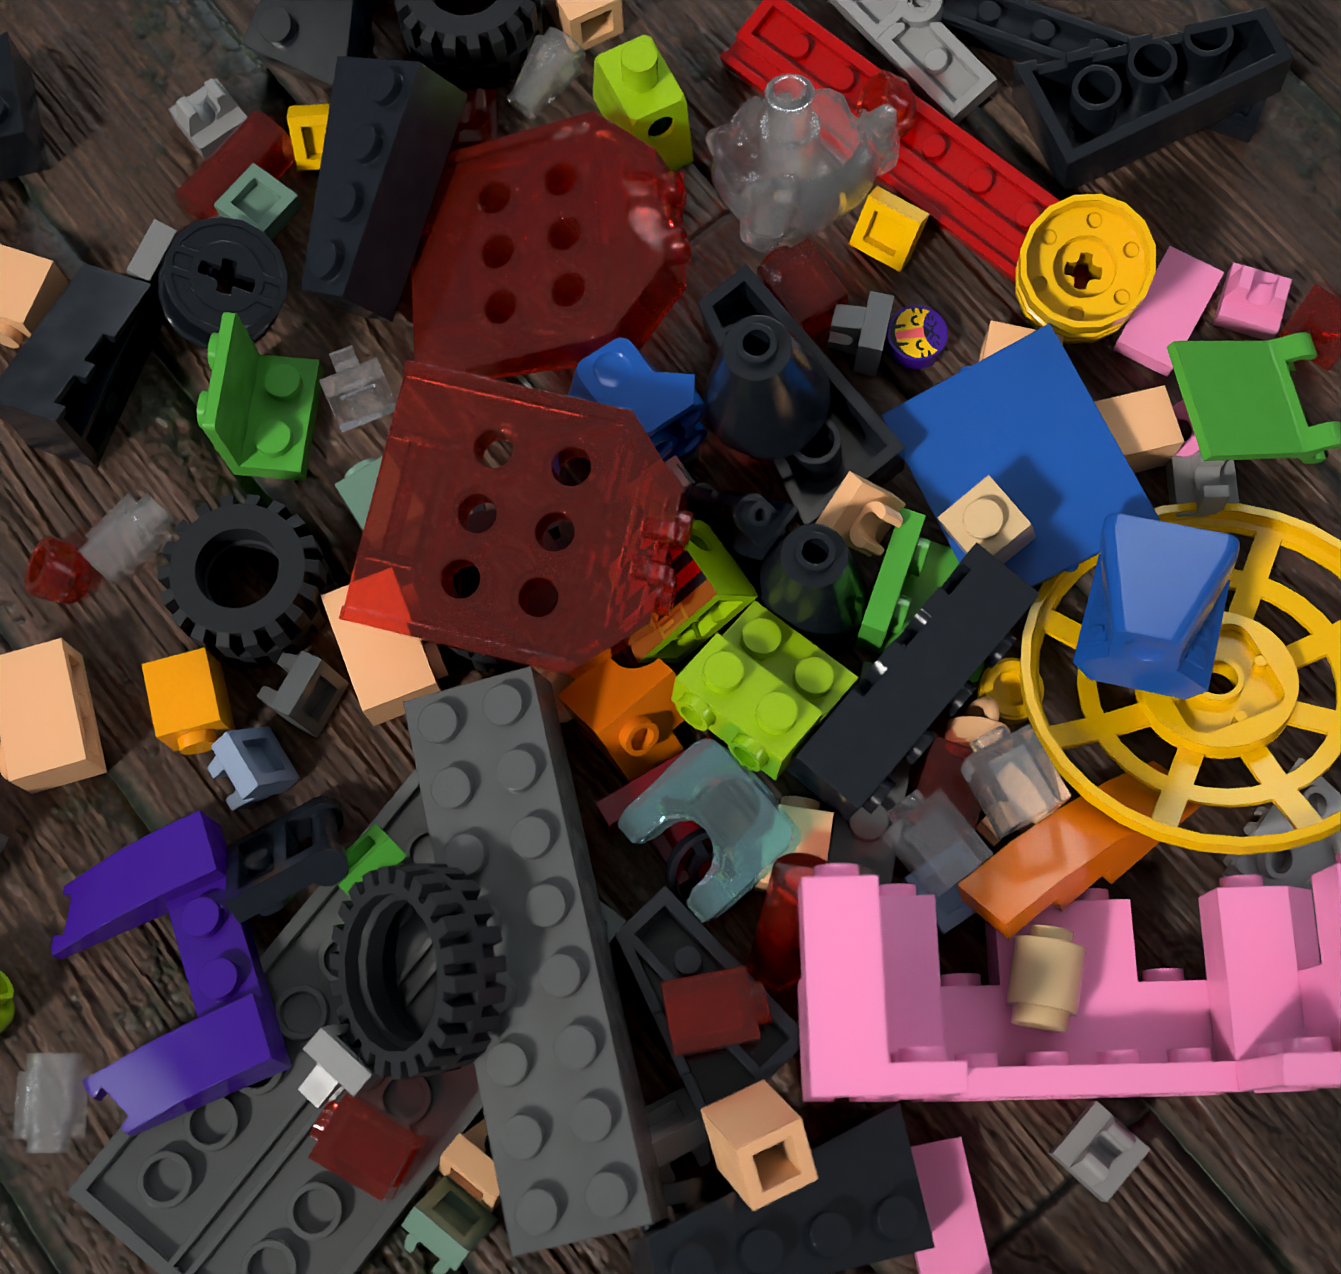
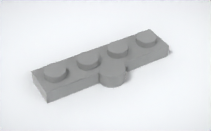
(923, 52)

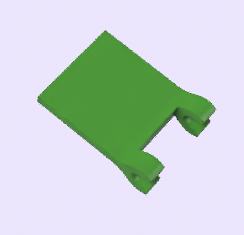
(1246, 399)

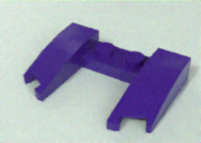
(236, 1027)

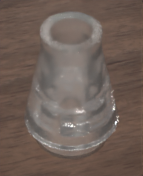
(547, 71)

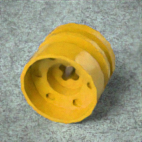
(1091, 233)

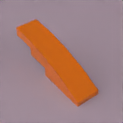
(1062, 857)

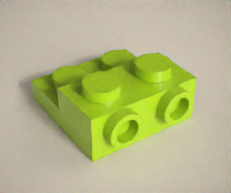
(761, 690)

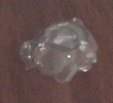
(798, 160)

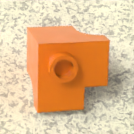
(627, 714)

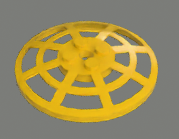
(1210, 723)

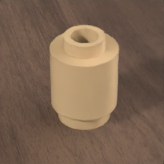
(1046, 978)

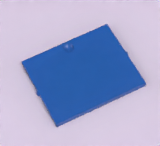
(1040, 440)

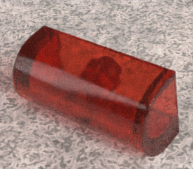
(253, 141)
(776, 943)

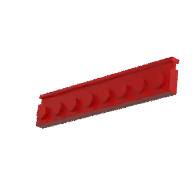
(939, 164)

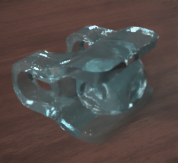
(735, 811)

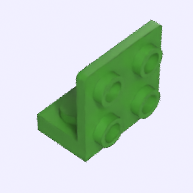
(259, 405)
(905, 582)

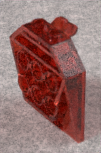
(506, 241)
(433, 475)

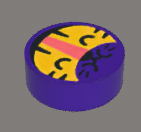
(916, 337)

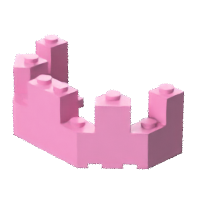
(893, 1028)

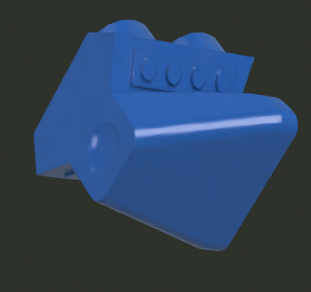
(660, 400)
(1156, 606)

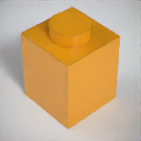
(188, 700)

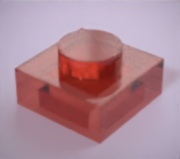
(1320, 318)

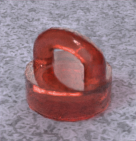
(892, 90)
(52, 568)

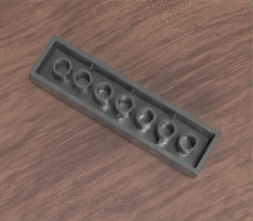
(561, 1064)

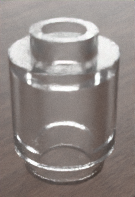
(127, 537)
(51, 1102)

